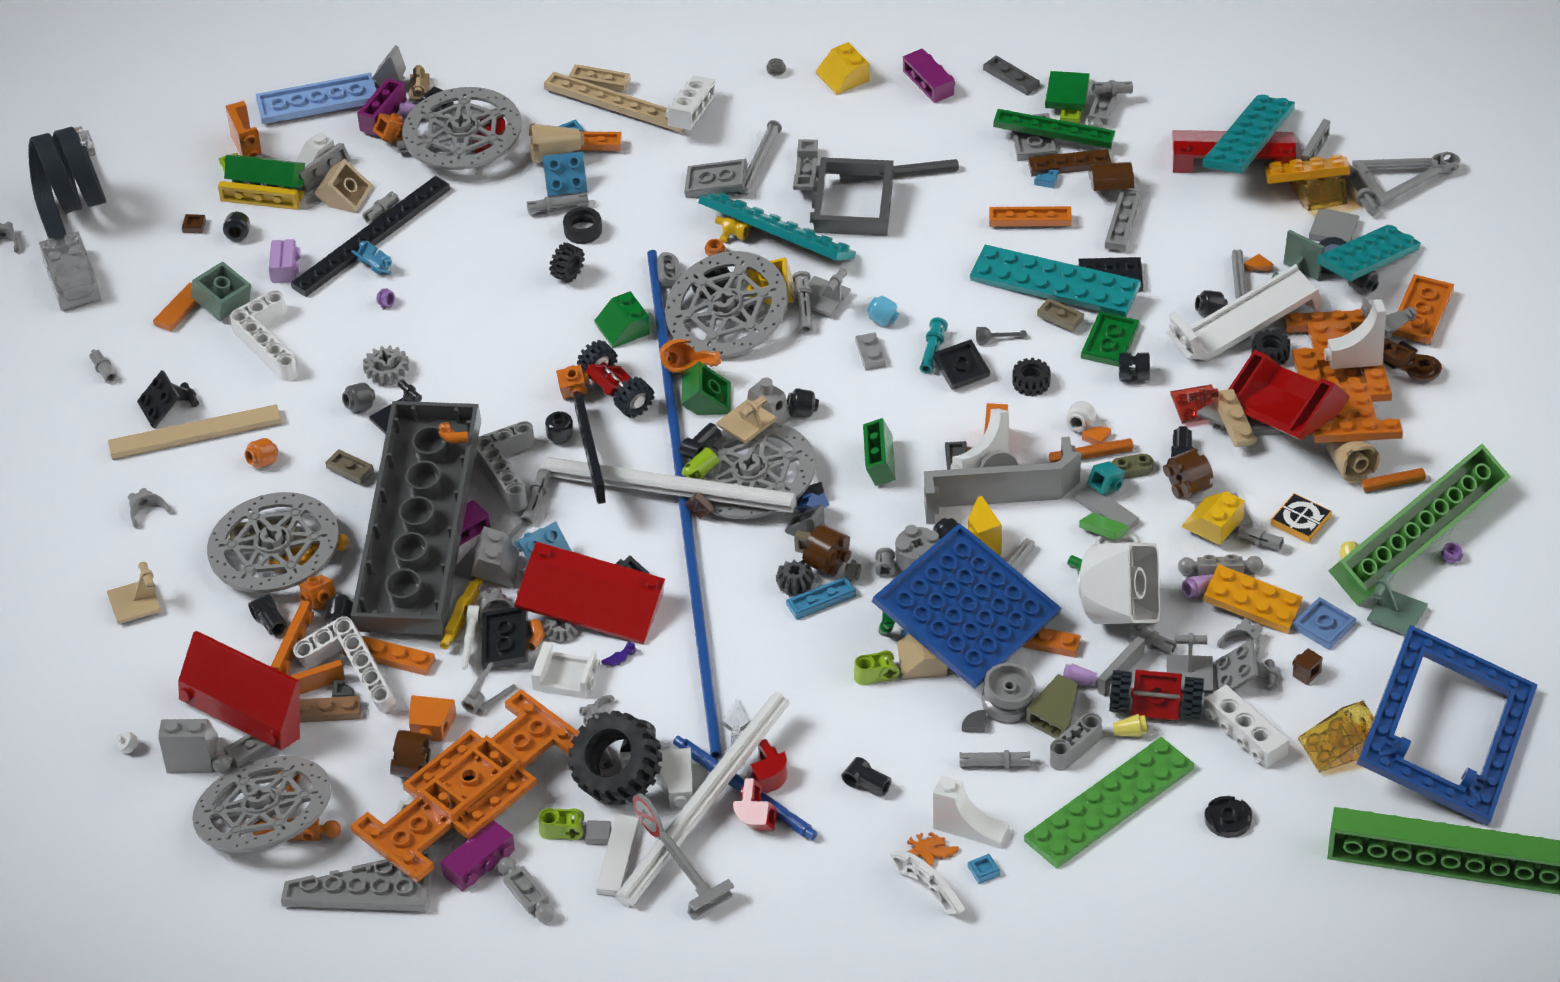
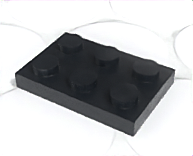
(1122, 266)
(504, 637)

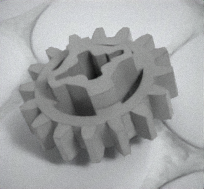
(386, 364)

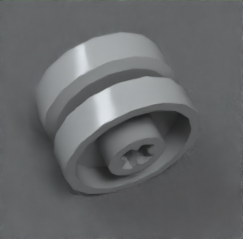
(1007, 692)

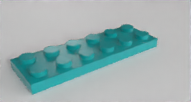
(1368, 252)

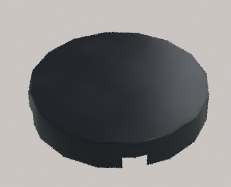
(1228, 816)

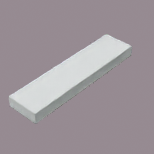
(617, 854)

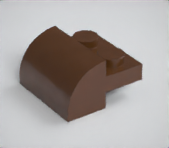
(1111, 176)

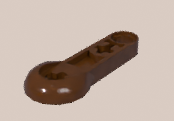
(1417, 366)

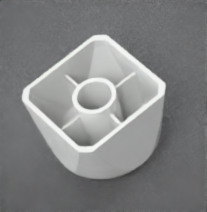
(1120, 583)

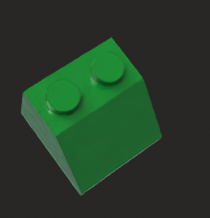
(623, 320)
(705, 391)

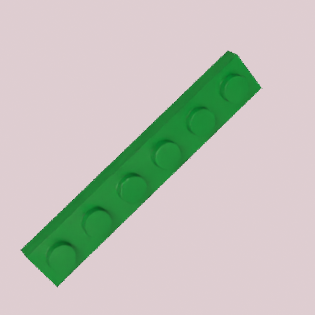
(1054, 128)

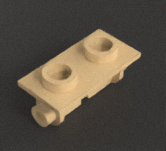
(418, 83)

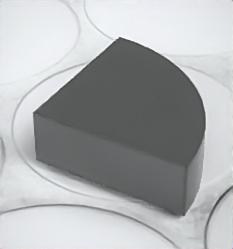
(340, 689)
(975, 722)

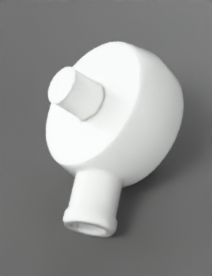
(127, 742)

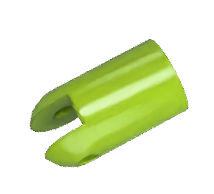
(700, 464)

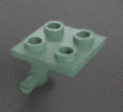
(1303, 253)
(1393, 608)

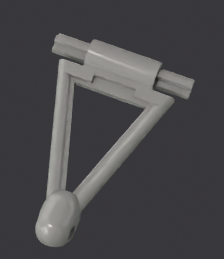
(1365, 187)

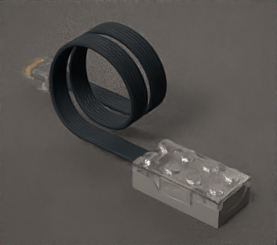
(58, 163)

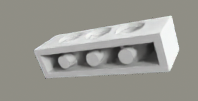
(691, 102)
(1246, 726)

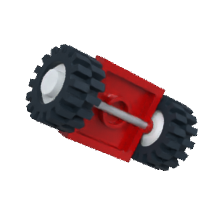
(630, 393)
(1156, 694)

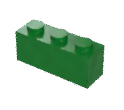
(879, 452)

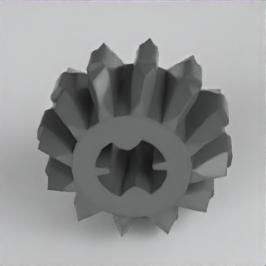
(794, 577)

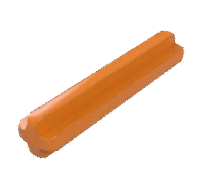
(1393, 479)

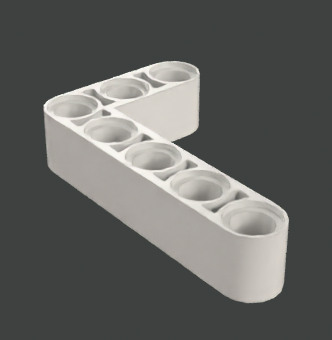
(249, 327)
(347, 640)

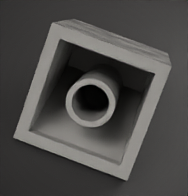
(188, 745)

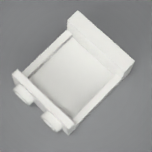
(564, 672)

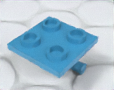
(565, 173)
(548, 535)

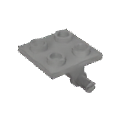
(827, 294)
(1393, 320)
(1191, 665)
(1242, 666)

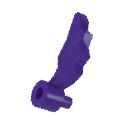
(619, 657)

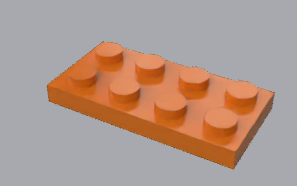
(1430, 301)

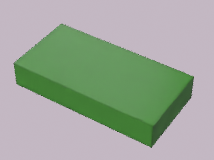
(1103, 526)

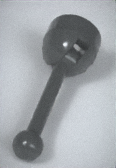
(984, 335)

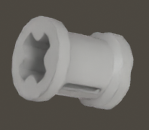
(885, 565)

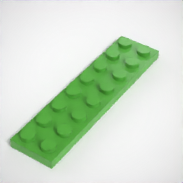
(1108, 802)

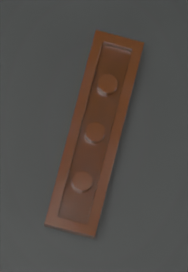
(1067, 162)

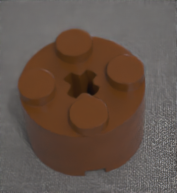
(1188, 473)
(827, 550)
(410, 753)

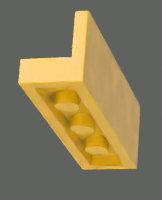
(260, 195)

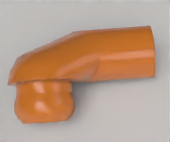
(451, 436)
(538, 633)

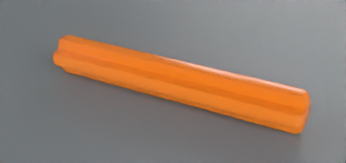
(1098, 450)

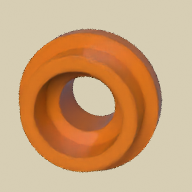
(714, 246)

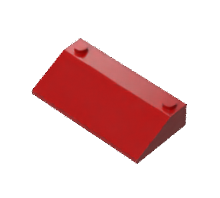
(1198, 143)
(1285, 397)
(590, 593)
(241, 691)

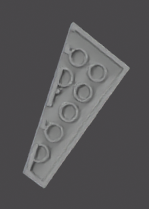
(366, 886)

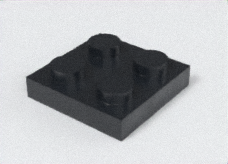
(961, 364)

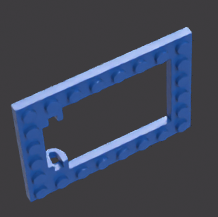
(1385, 752)

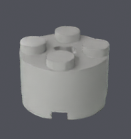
(912, 544)

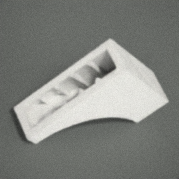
(1361, 346)
(994, 439)
(674, 776)
(960, 817)

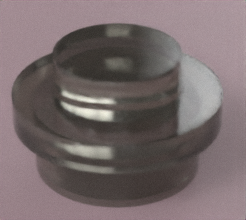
(776, 67)
(852, 570)

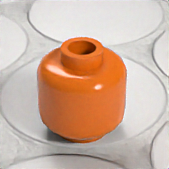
(261, 453)

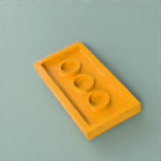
(1304, 170)
(1252, 598)

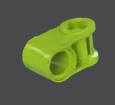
(873, 668)
(559, 823)

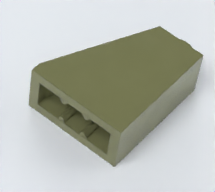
(1054, 707)

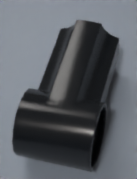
(705, 438)
(1181, 440)
(265, 611)
(861, 774)

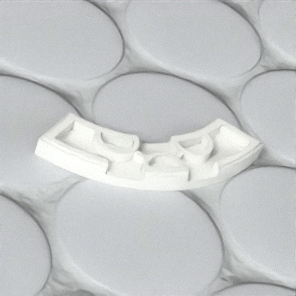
(918, 869)

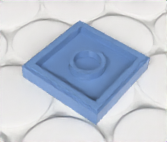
(1324, 623)

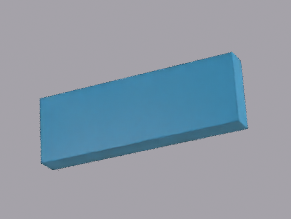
(821, 598)

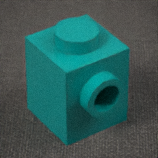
(1106, 478)

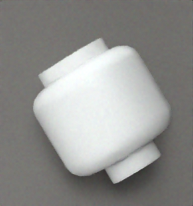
(1080, 416)

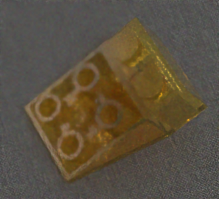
(1320, 192)
(1338, 737)

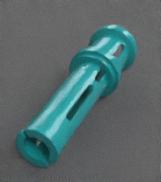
(934, 339)

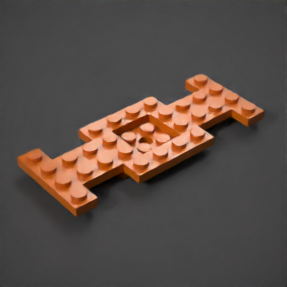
(1357, 418)
(445, 797)

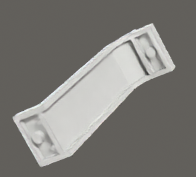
(1244, 315)

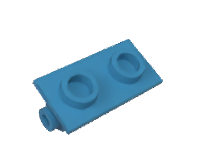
(378, 262)

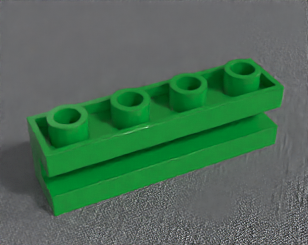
(264, 171)

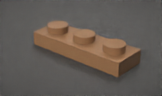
(330, 709)

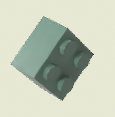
(220, 290)

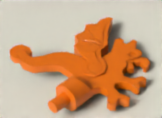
(928, 850)

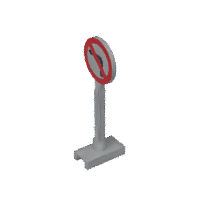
(708, 896)

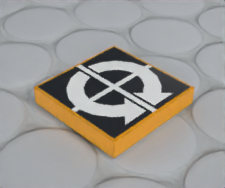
(1301, 517)

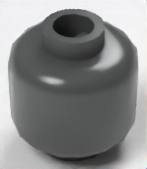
(358, 397)

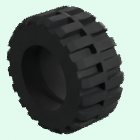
(596, 738)

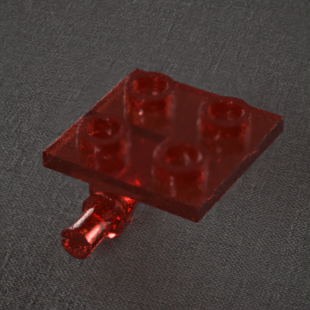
(1191, 400)

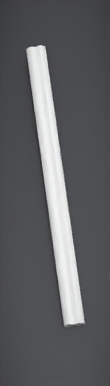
(675, 485)
(703, 798)

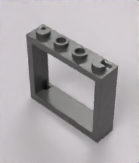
(851, 224)

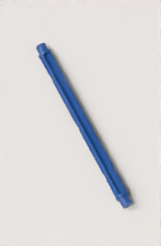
(737, 782)

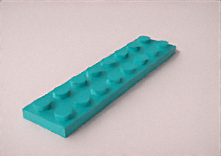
(1249, 134)
(773, 224)
(1055, 280)

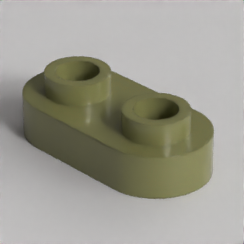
(1135, 465)

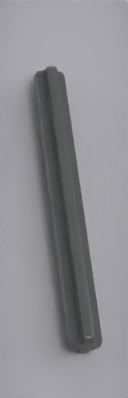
(908, 170)

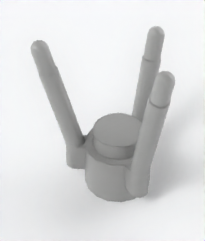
(475, 699)

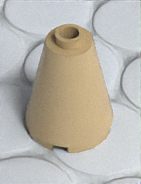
(553, 140)
(1354, 459)

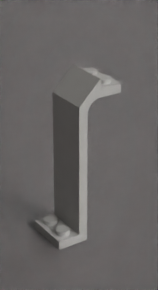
(1002, 483)

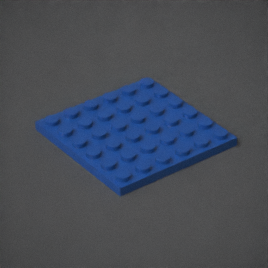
(966, 605)

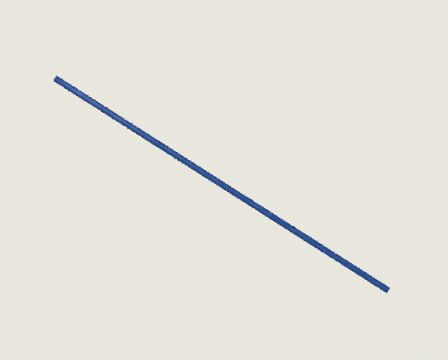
(686, 521)

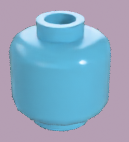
(883, 310)

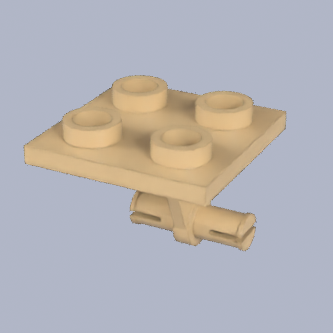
(747, 420)
(135, 599)

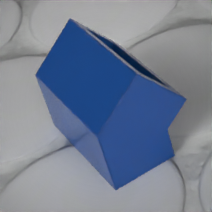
(812, 500)

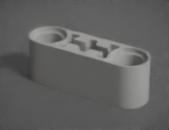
(1075, 741)

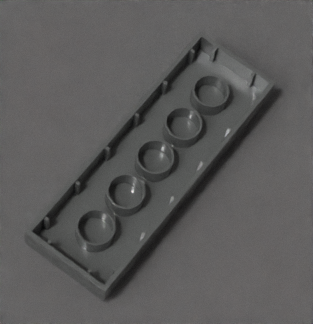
(416, 520)

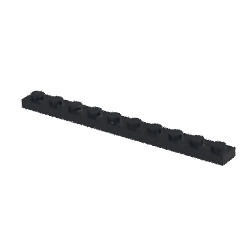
(374, 233)

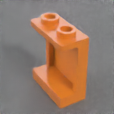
(244, 137)

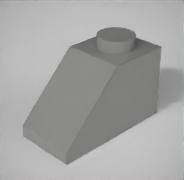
(391, 67)

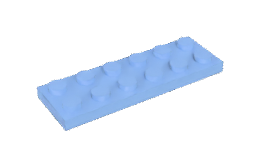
(315, 98)

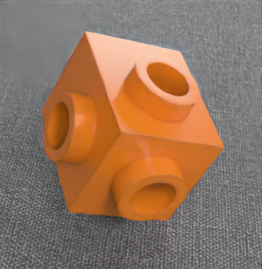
(389, 127)
(572, 381)
(317, 591)

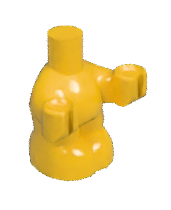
(732, 226)

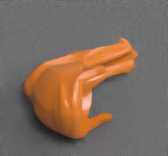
(679, 357)

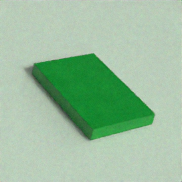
(1067, 90)
(1109, 337)

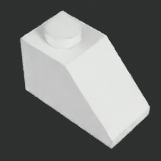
(315, 148)

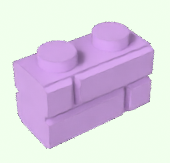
(283, 260)

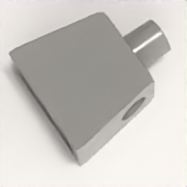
(775, 397)

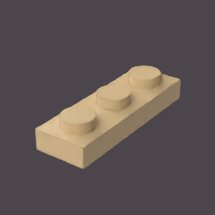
(602, 77)
(1234, 418)

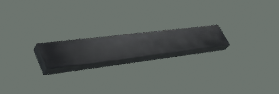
(589, 448)

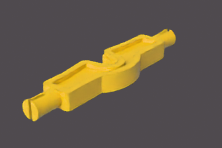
(458, 617)

